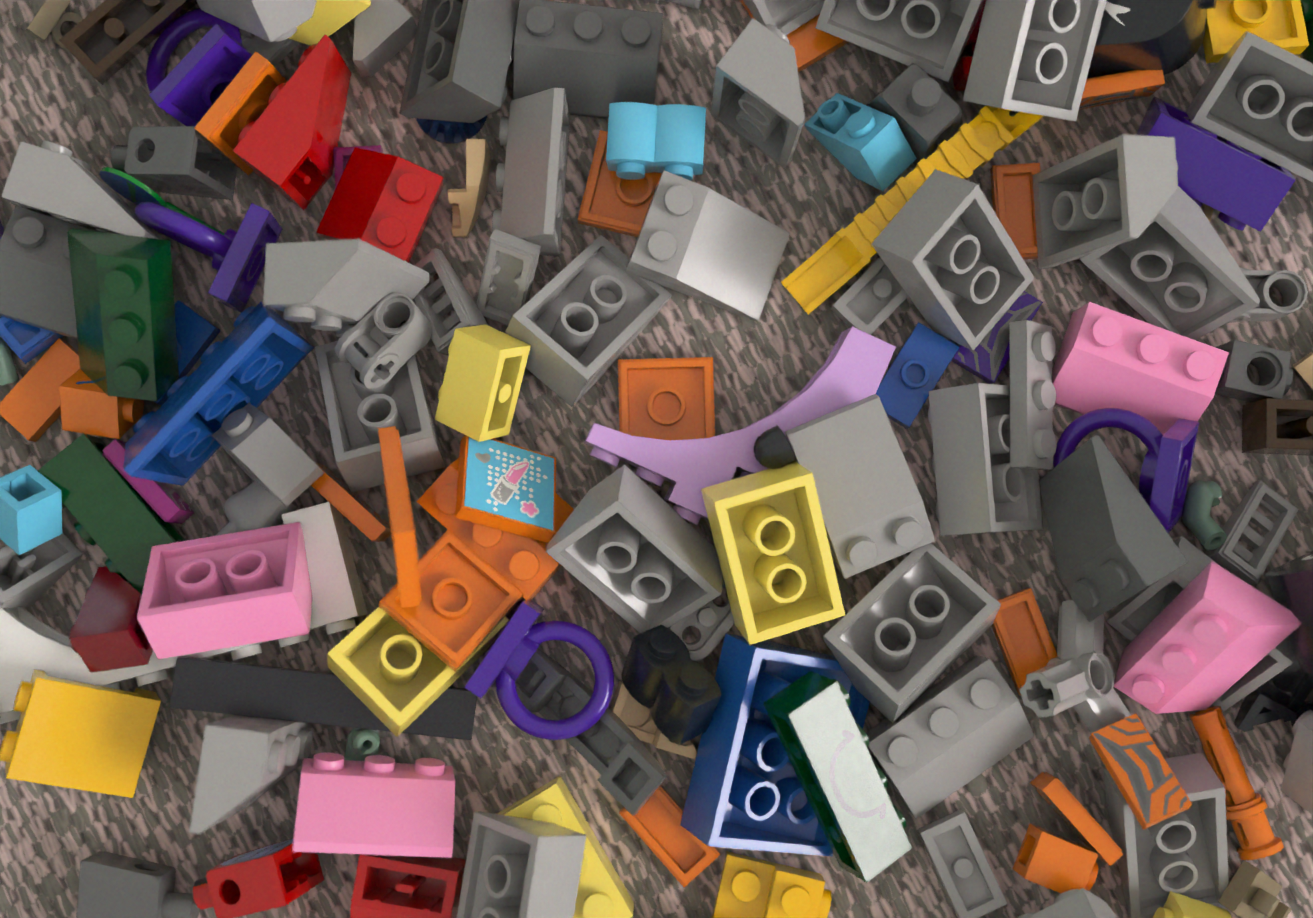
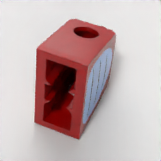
(258, 880)

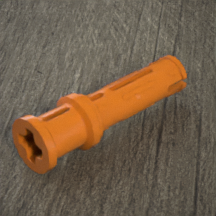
(1243, 805)

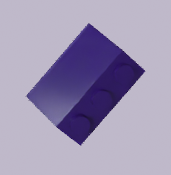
(1219, 171)

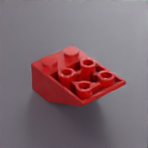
(301, 126)
(407, 887)

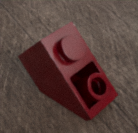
(108, 626)

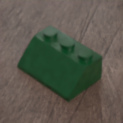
(124, 312)

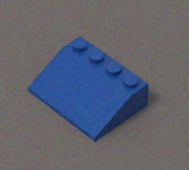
(233, 372)
(742, 778)

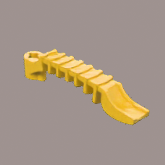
(851, 247)

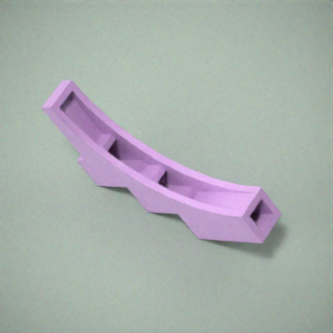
(847, 376)

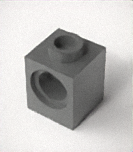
(1273, 370)

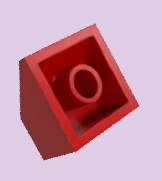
(382, 203)

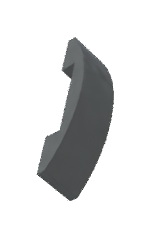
(609, 746)

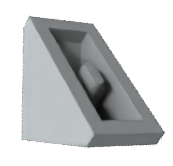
(381, 34)
(31, 574)

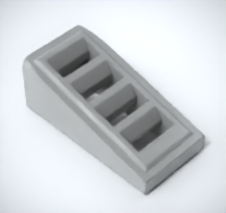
(456, 298)
(1233, 555)

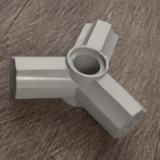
(1078, 675)

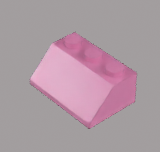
(1134, 367)
(226, 591)
(1202, 643)
(375, 806)

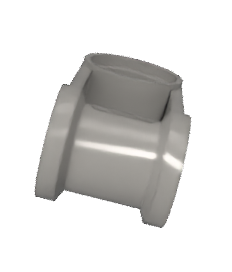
(1287, 282)
(383, 340)

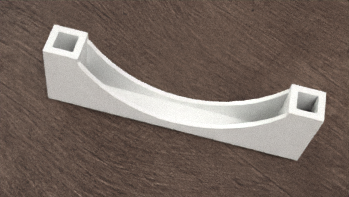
(335, 603)

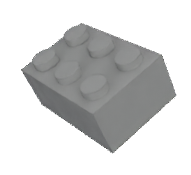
(954, 258)

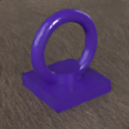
(202, 73)
(235, 255)
(1165, 465)
(513, 652)

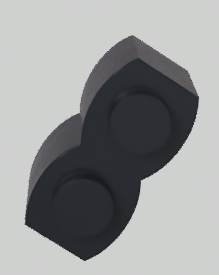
(670, 684)

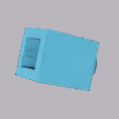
(862, 140)
(29, 509)

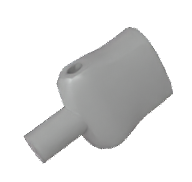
(253, 509)

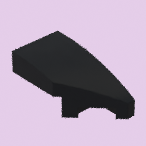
(1275, 699)

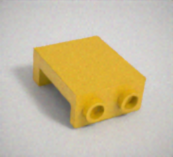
(79, 735)

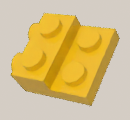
(1272, 20)
(769, 890)

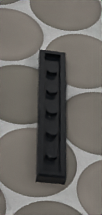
(304, 697)

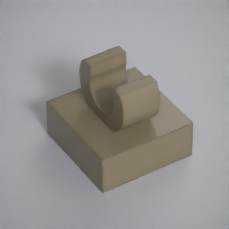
(50, 19)
(1253, 894)

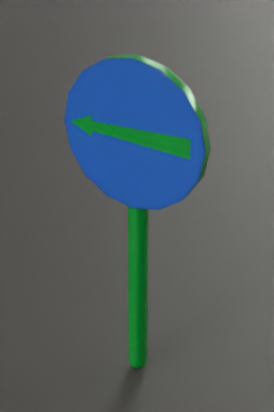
(138, 192)

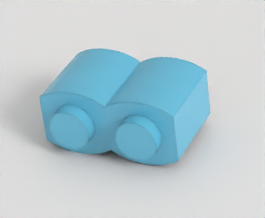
(655, 139)

